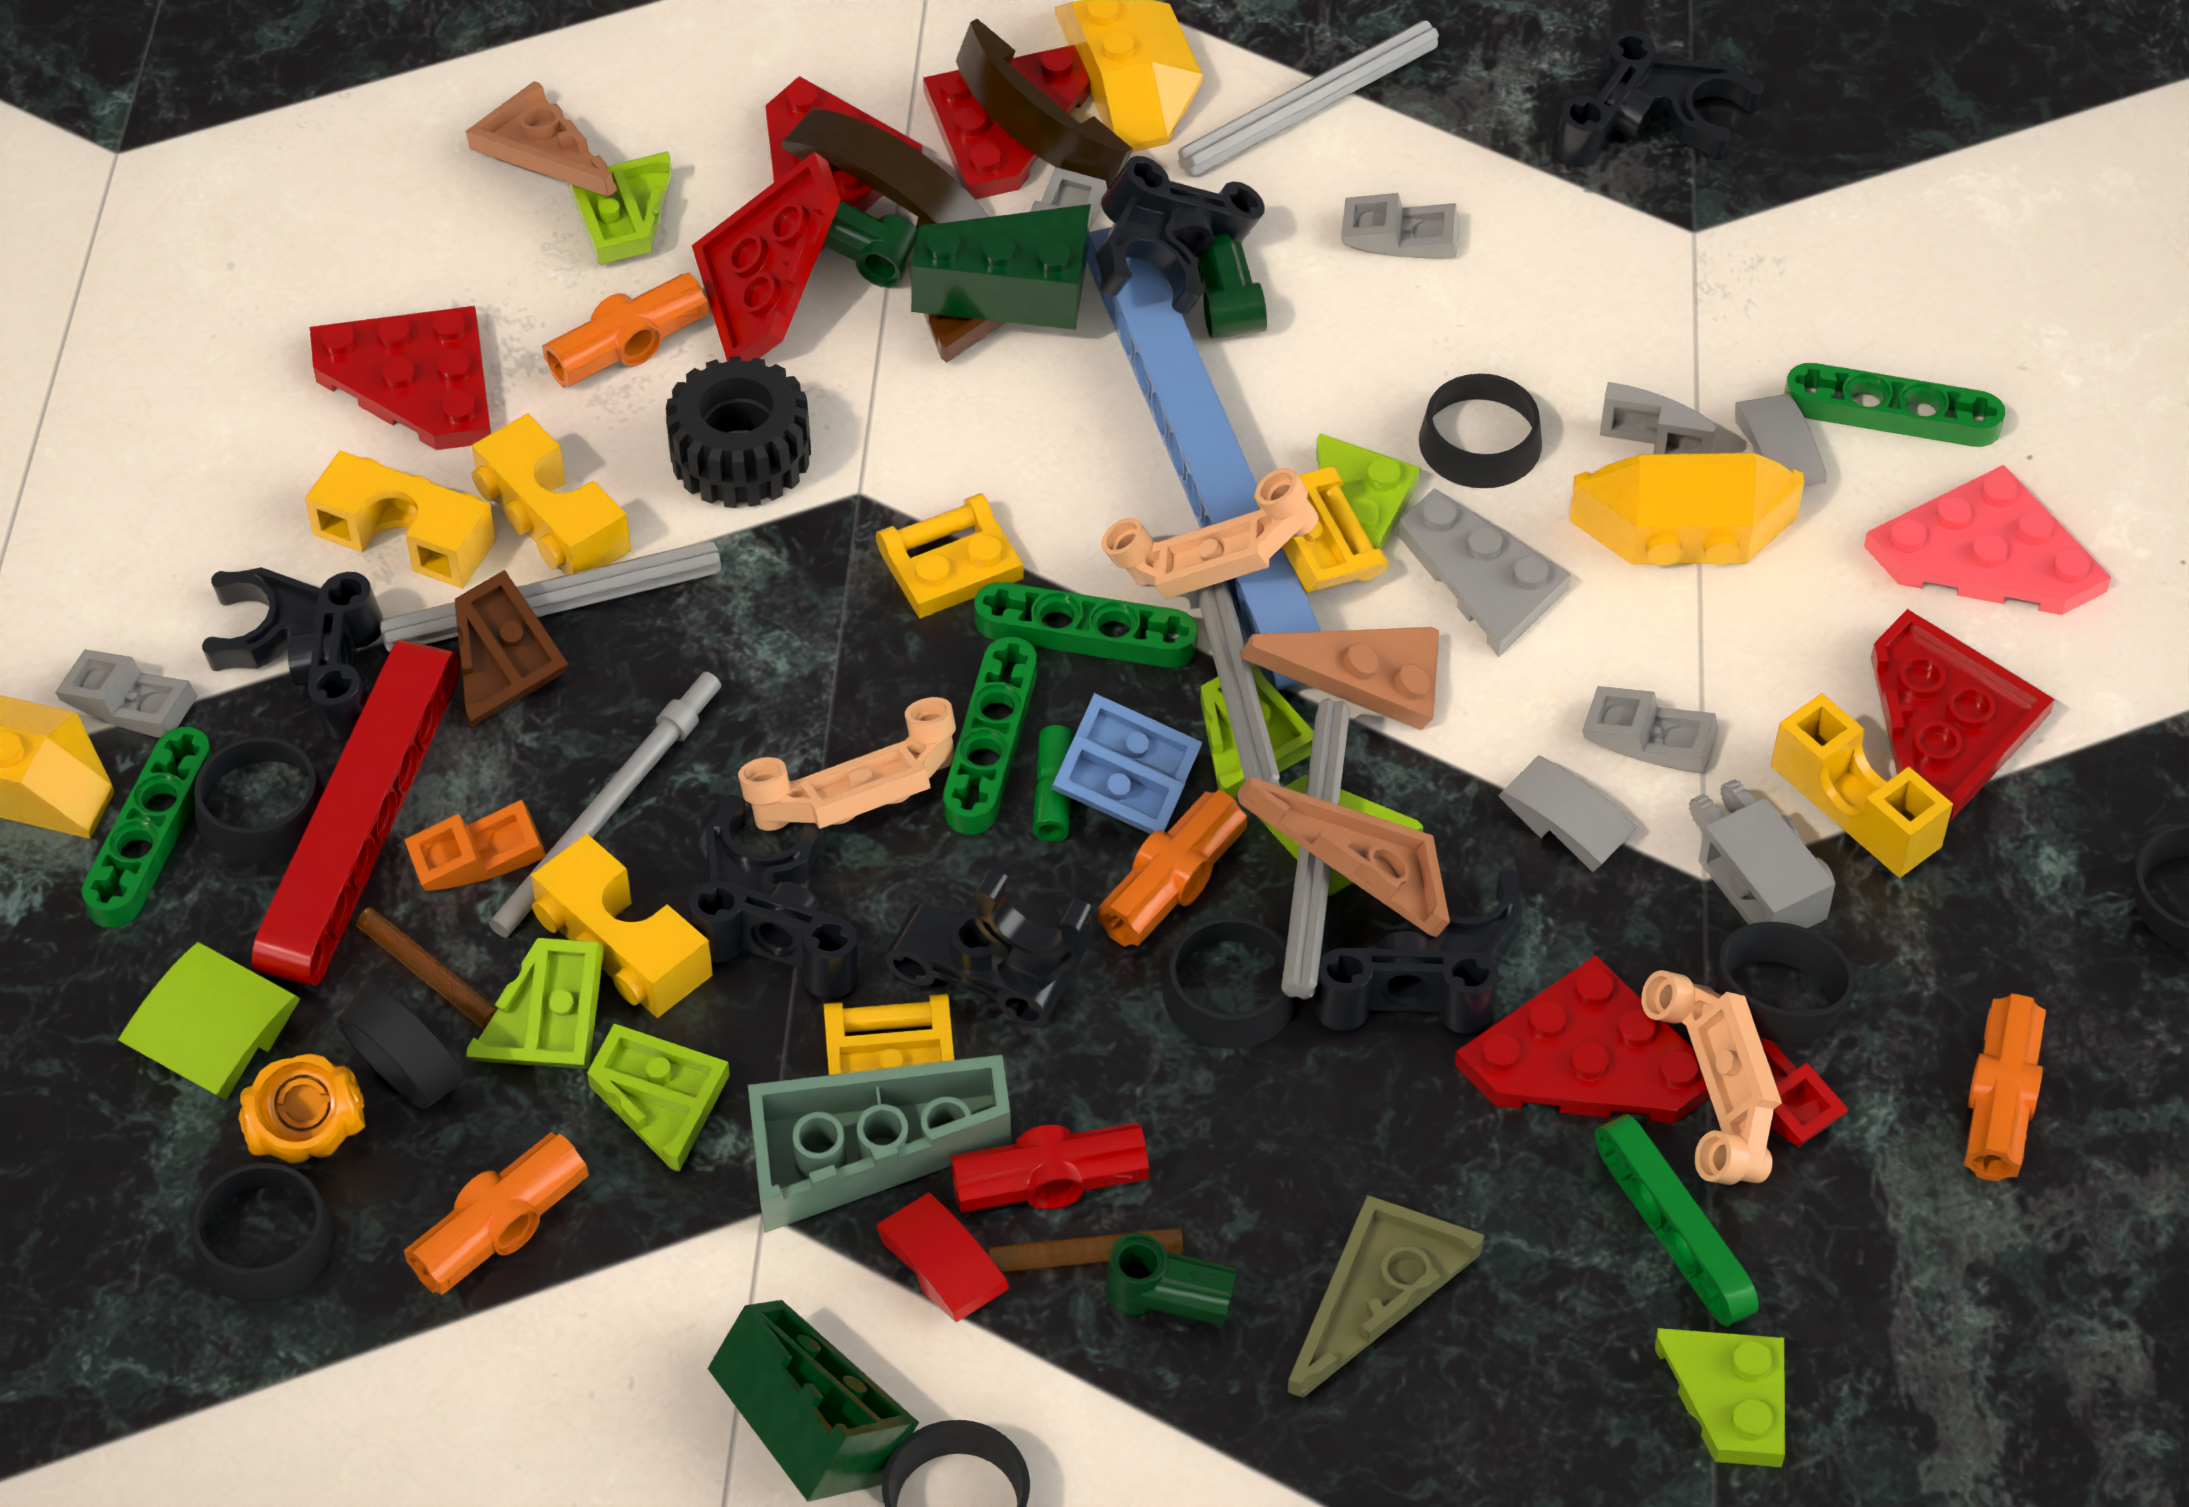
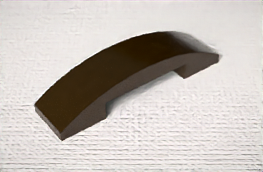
(1032, 115)
(883, 165)

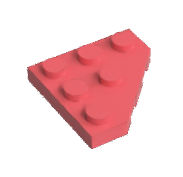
(1990, 545)

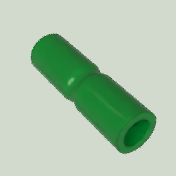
(1050, 806)

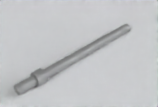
(673, 725)

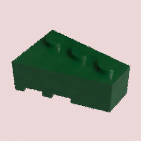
(1004, 267)
(808, 1402)

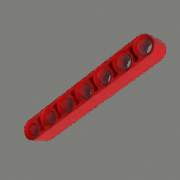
(355, 813)

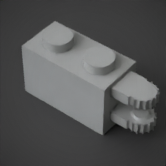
(1761, 860)

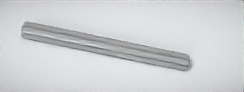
(1307, 98)
(569, 591)
(1237, 684)
(1313, 874)

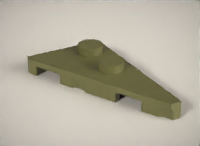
(1383, 1274)

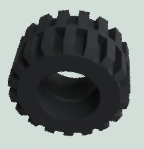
(733, 399)

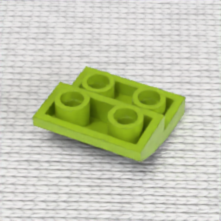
(209, 1019)

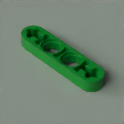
(1894, 397)
(1088, 616)
(985, 733)
(139, 823)
(1676, 1220)

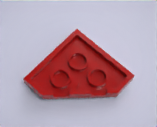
(790, 108)
(982, 151)
(764, 256)
(411, 372)
(1950, 708)
(1588, 1052)

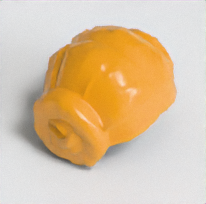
(301, 1108)

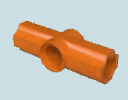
(625, 329)
(1172, 868)
(2005, 1088)
(496, 1213)

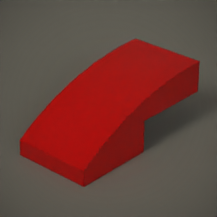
(1806, 1099)
(944, 1256)

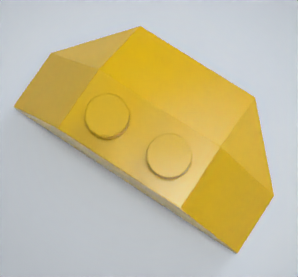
(1135, 65)
(1687, 506)
(50, 769)

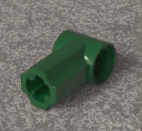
(877, 245)
(1230, 298)
(1173, 1282)

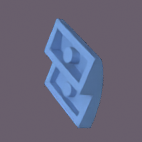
(1127, 765)

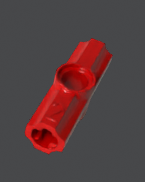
(1049, 1167)

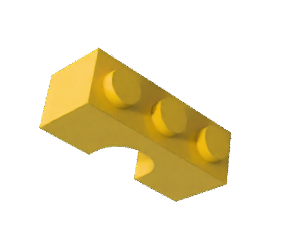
(363, 498)
(571, 529)
(1824, 760)
(648, 959)

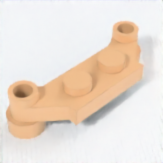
(1217, 550)
(858, 784)
(1733, 1072)

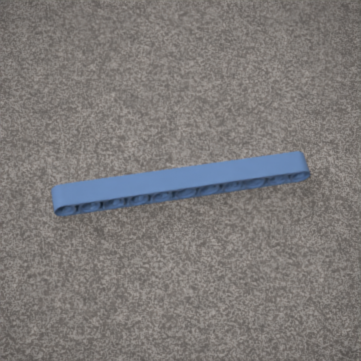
(1199, 440)

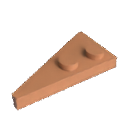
(539, 138)
(1372, 668)
(1375, 854)

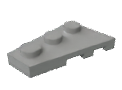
(1486, 569)

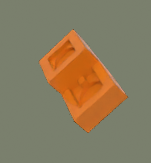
(467, 854)

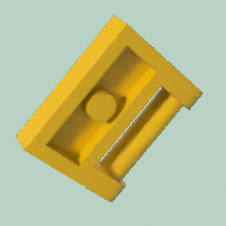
(1337, 545)
(953, 570)
(892, 1049)

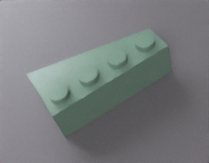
(870, 1130)

